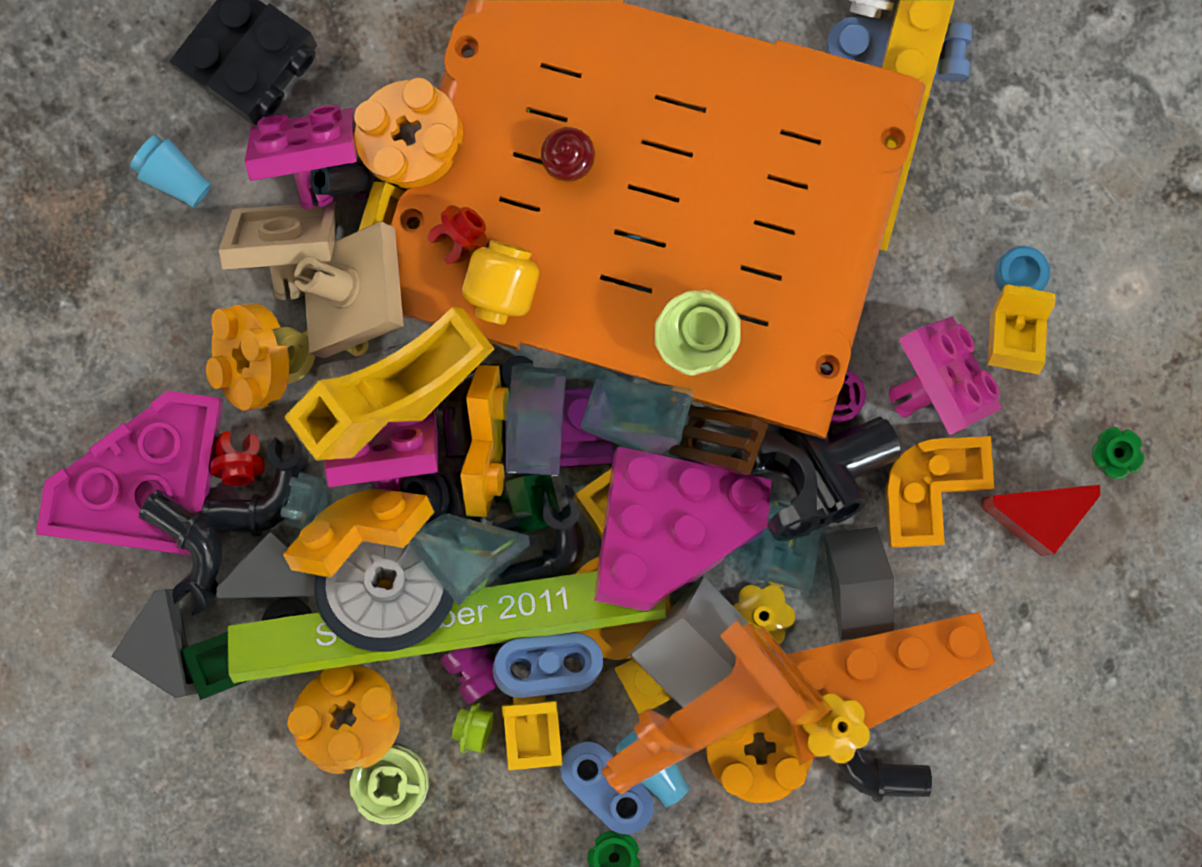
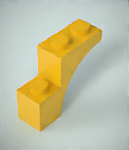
(406, 386)

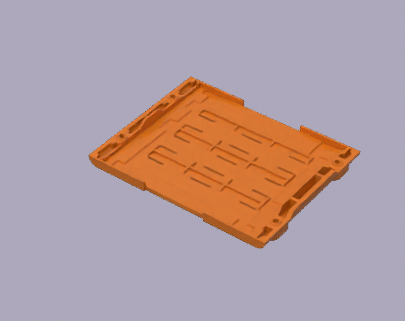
(748, 99)

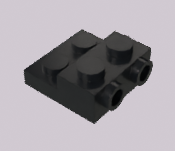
(246, 55)

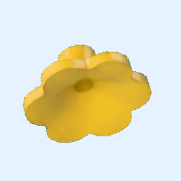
(772, 601)
(826, 738)

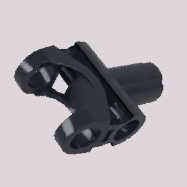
(823, 470)

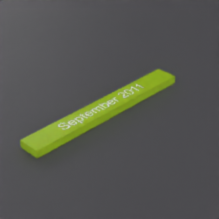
(486, 618)

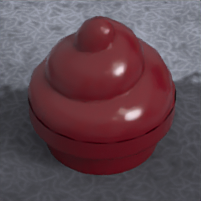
(567, 154)

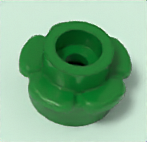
(1104, 455)
(609, 843)

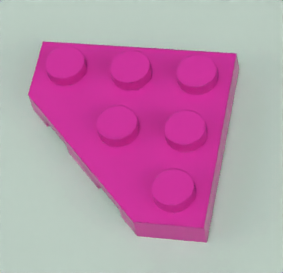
(158, 449)
(672, 525)

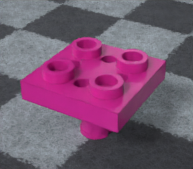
(300, 145)
(946, 376)
(390, 456)

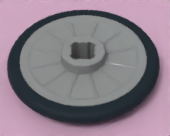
(376, 617)

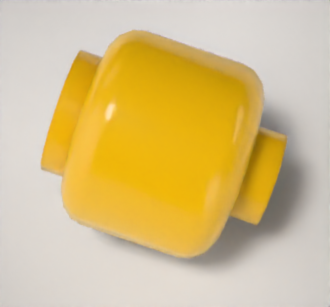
(500, 281)

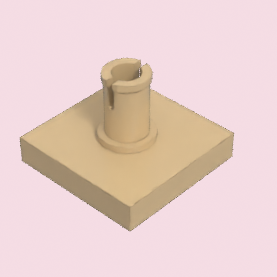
(279, 239)
(353, 293)

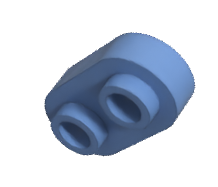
(545, 662)
(599, 794)

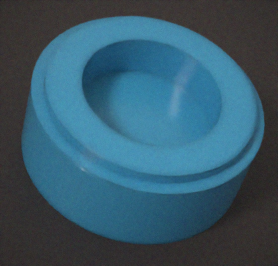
(1022, 268)

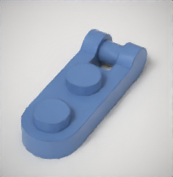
(867, 38)

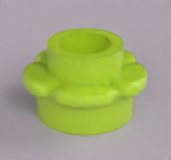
(473, 728)

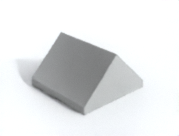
(686, 646)

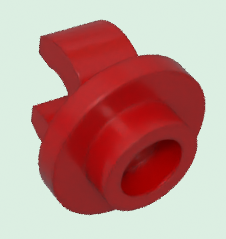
(464, 228)
(233, 466)

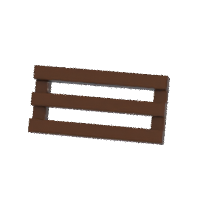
(693, 432)

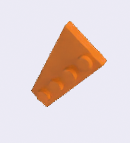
(894, 668)

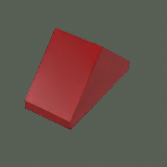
(1044, 516)

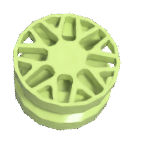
(390, 787)

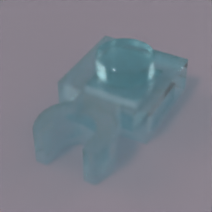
(305, 500)

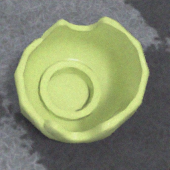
(697, 332)

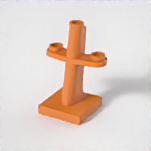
(758, 684)

